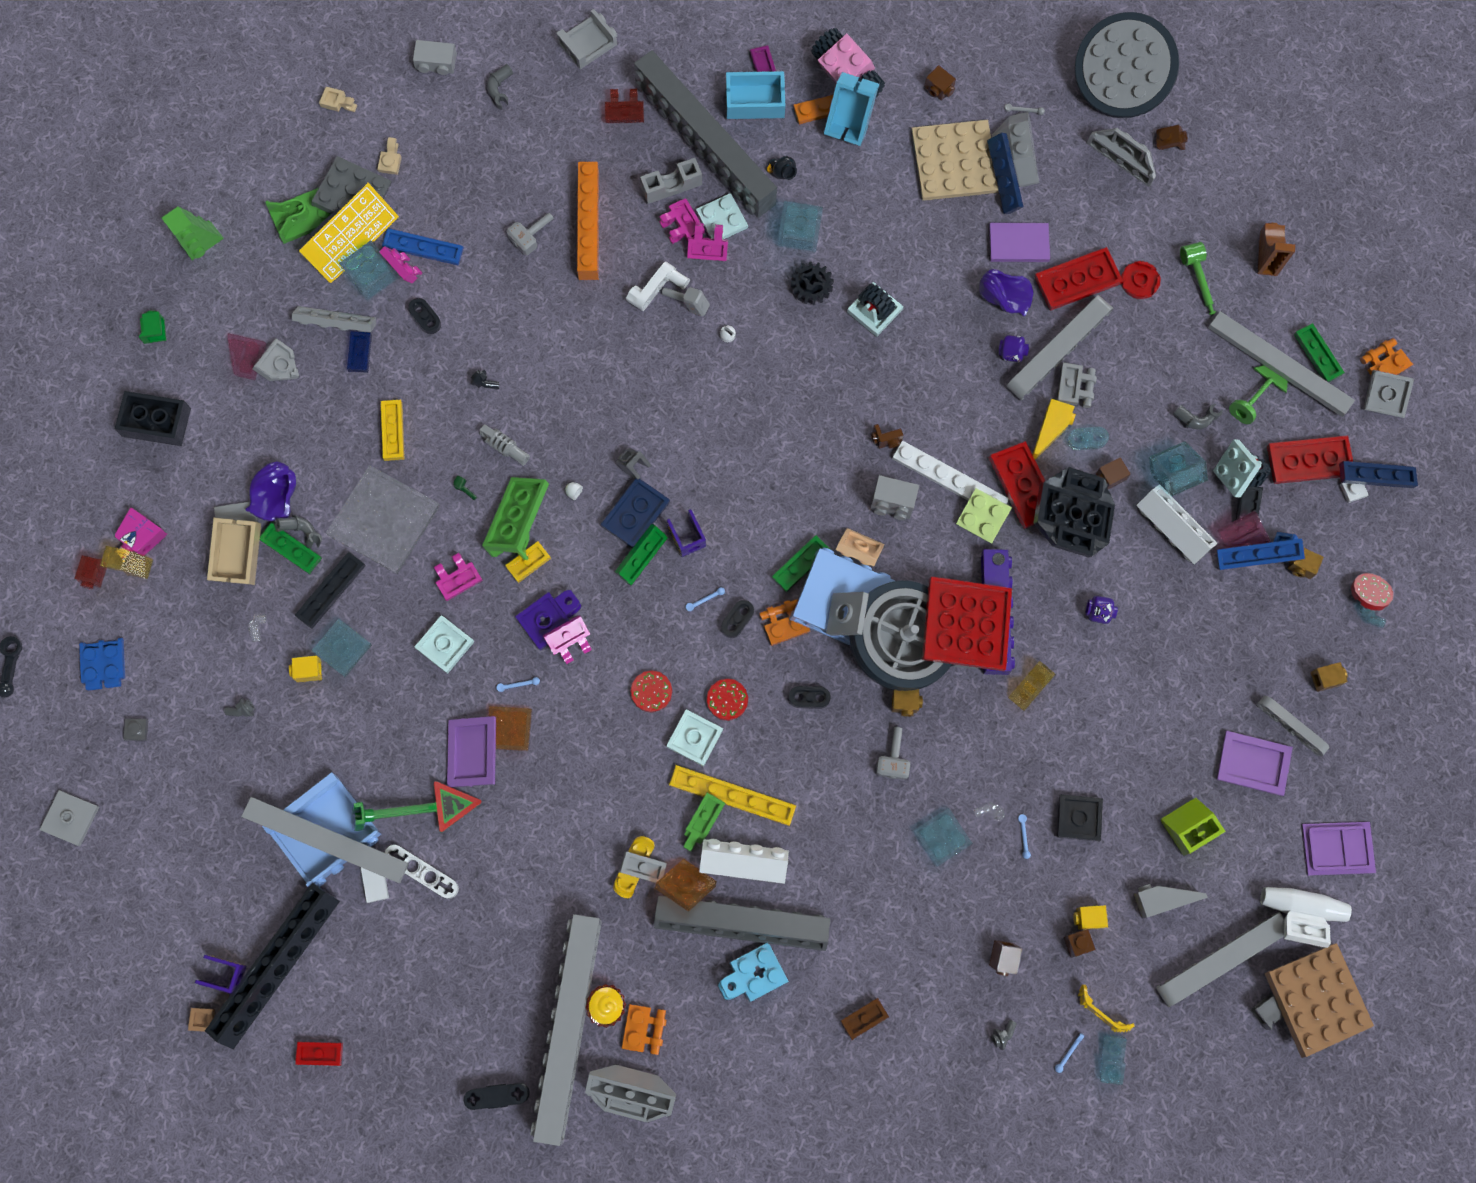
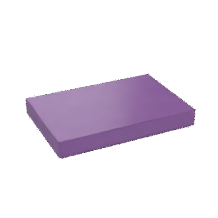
(1019, 242)

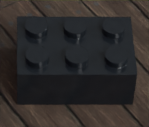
(152, 418)

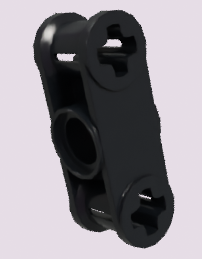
(496, 1096)

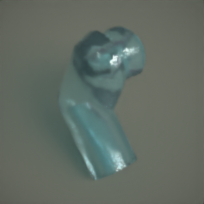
(1370, 617)

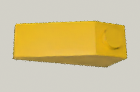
(1055, 422)

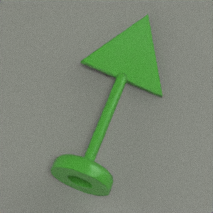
(1244, 410)

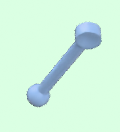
(720, 591)
(535, 681)
(1022, 819)
(1059, 1067)

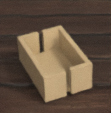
(234, 551)

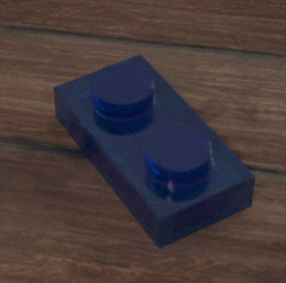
(359, 352)

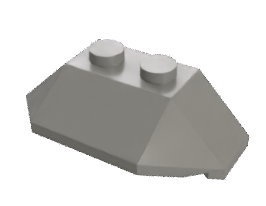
(1022, 147)
(1125, 152)
(630, 1093)

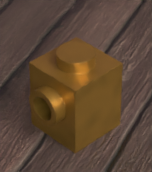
(1306, 567)
(1329, 676)
(906, 702)

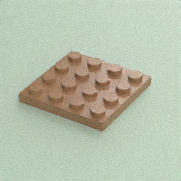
(1319, 1000)

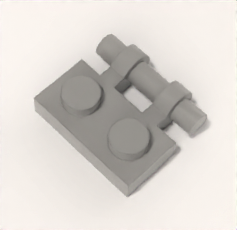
(1070, 382)

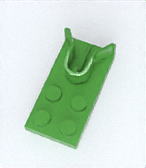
(296, 216)
(515, 517)

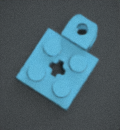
(744, 979)

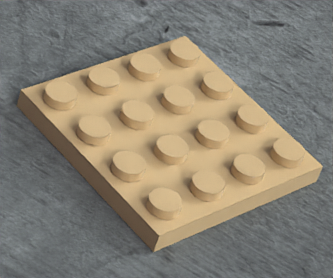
(954, 160)

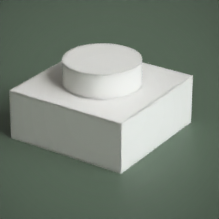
(1353, 491)

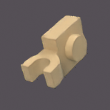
(335, 99)
(390, 160)

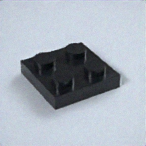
(1080, 817)

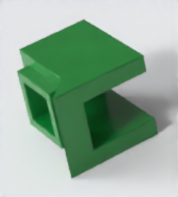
(152, 327)

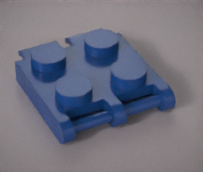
(102, 664)

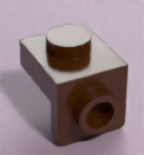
(1171, 137)
(891, 439)

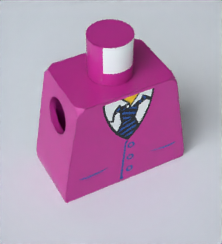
(138, 533)

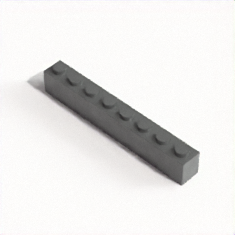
(744, 923)

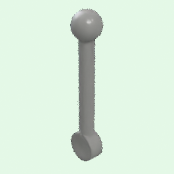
(1008, 107)

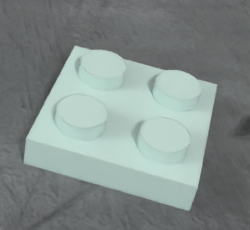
(722, 212)
(444, 644)
(694, 738)

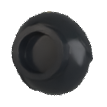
(783, 168)

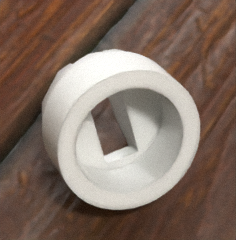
(725, 335)
(573, 490)

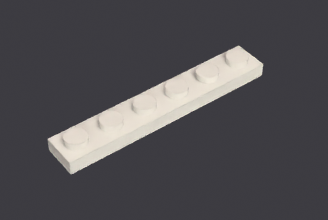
(941, 473)

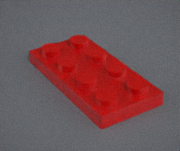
(1078, 278)
(1308, 459)
(1019, 479)

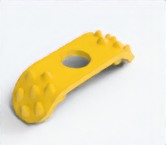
(625, 884)
(1087, 1001)

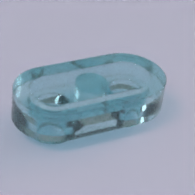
(1087, 439)

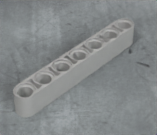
(1061, 345)
(1223, 960)

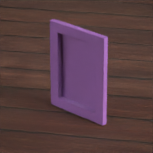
(471, 752)
(1254, 763)
(1338, 848)

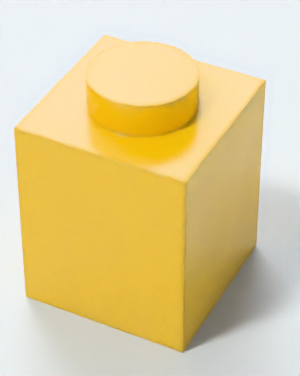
(306, 669)
(1091, 917)

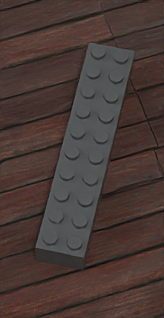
(705, 134)

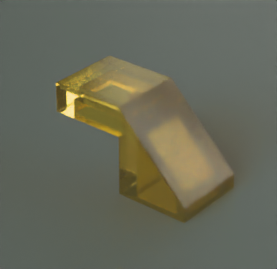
(126, 561)
(1031, 685)

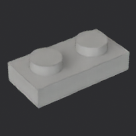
(642, 867)

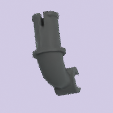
(495, 80)
(1194, 421)
(298, 523)

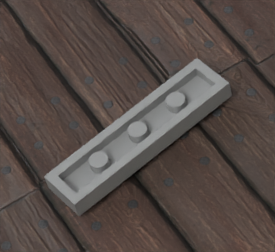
(333, 319)

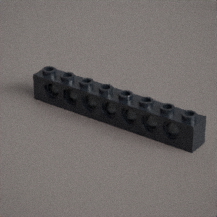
(272, 966)

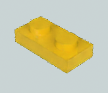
(522, 568)

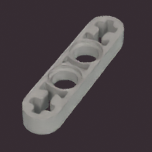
(1293, 725)

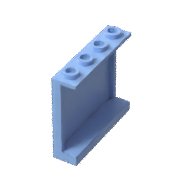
(829, 576)
(330, 807)

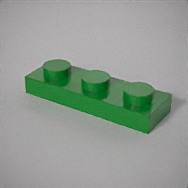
(1319, 353)
(290, 549)
(641, 554)
(798, 565)

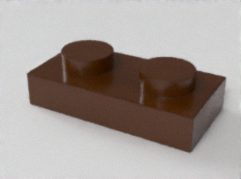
(864, 1018)

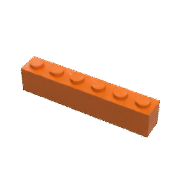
(588, 221)

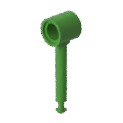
(1193, 255)

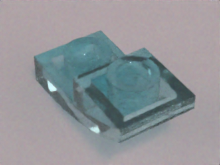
(1112, 1059)

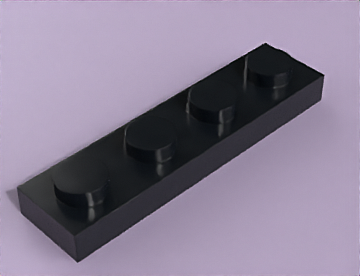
(330, 590)

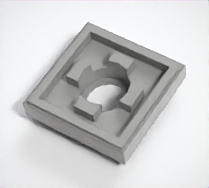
(854, 620)

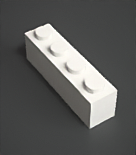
(1176, 524)
(744, 861)

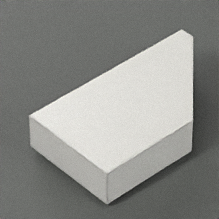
(374, 886)

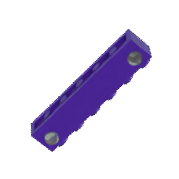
(995, 572)

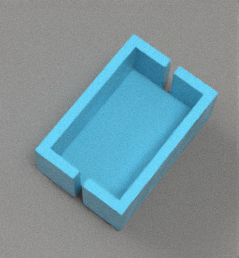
(755, 95)
(851, 108)

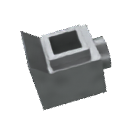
(629, 459)
(1267, 1012)

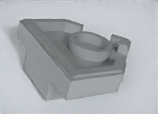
(277, 363)

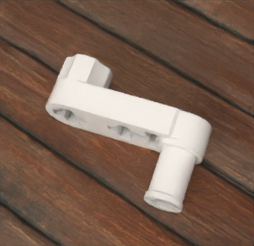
(667, 272)

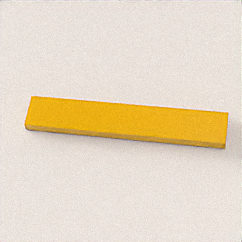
(733, 795)

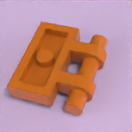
(1394, 363)
(783, 629)
(637, 1027)

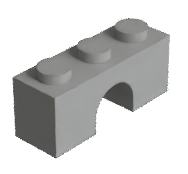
(662, 186)

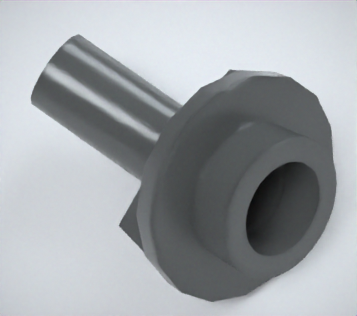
(242, 708)
(1001, 1038)

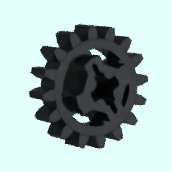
(803, 278)

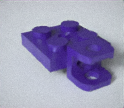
(550, 607)

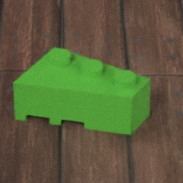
(192, 232)

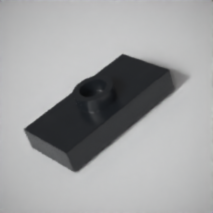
(1249, 501)

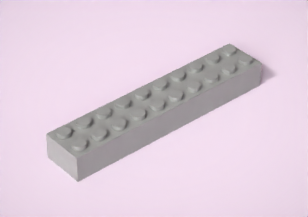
(567, 1030)

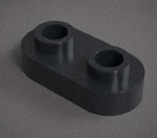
(425, 316)
(737, 619)
(809, 697)

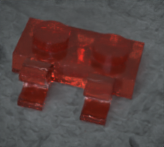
(626, 111)

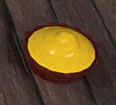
(605, 1005)

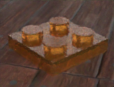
(512, 727)
(685, 885)

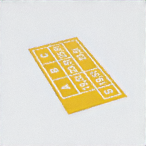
(352, 227)

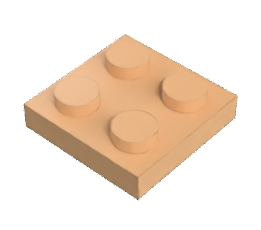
(860, 547)

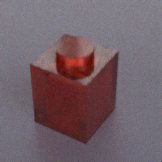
(90, 572)

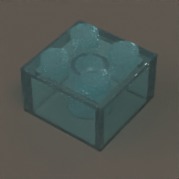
(800, 226)
(368, 270)
(1178, 468)

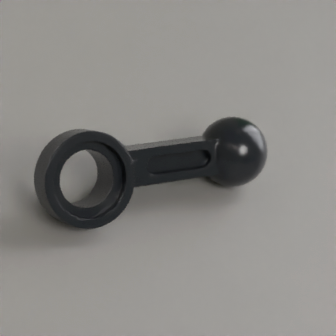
(6, 685)

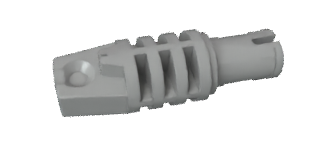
(504, 444)

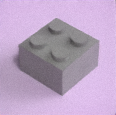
(894, 498)

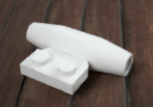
(1306, 913)

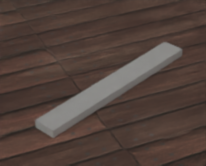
(1281, 364)
(325, 840)

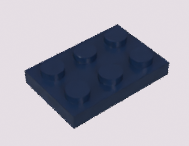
(635, 512)

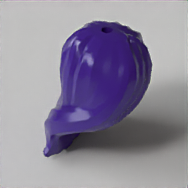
(1010, 292)
(272, 491)

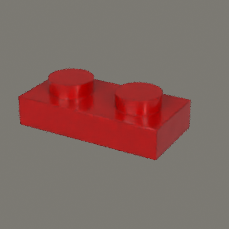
(319, 1053)

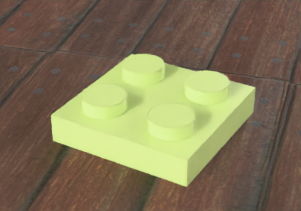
(984, 515)

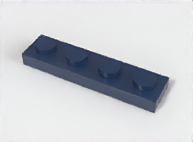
(1005, 173)
(1378, 474)

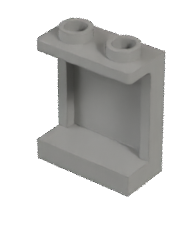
(588, 39)

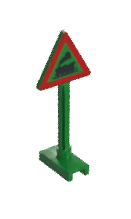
(449, 806)

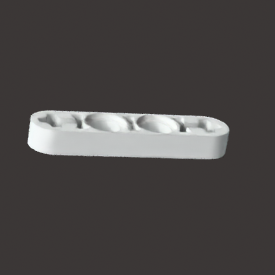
(422, 870)

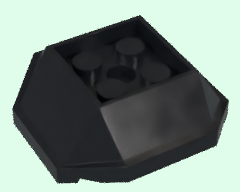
(1087, 500)

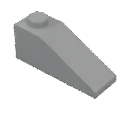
(1162, 899)

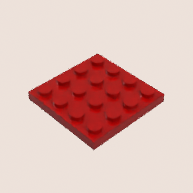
(967, 624)

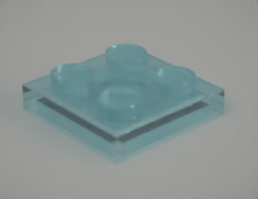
(341, 647)
(942, 837)

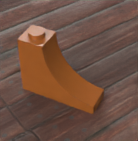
(1273, 249)

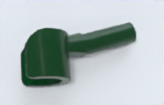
(459, 484)

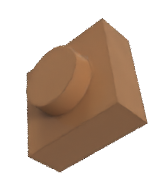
(200, 1019)

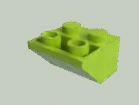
(1192, 826)

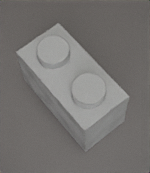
(434, 57)

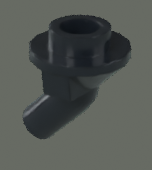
(479, 379)

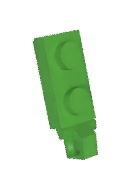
(703, 820)

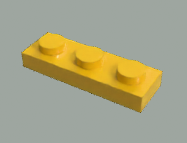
(392, 430)

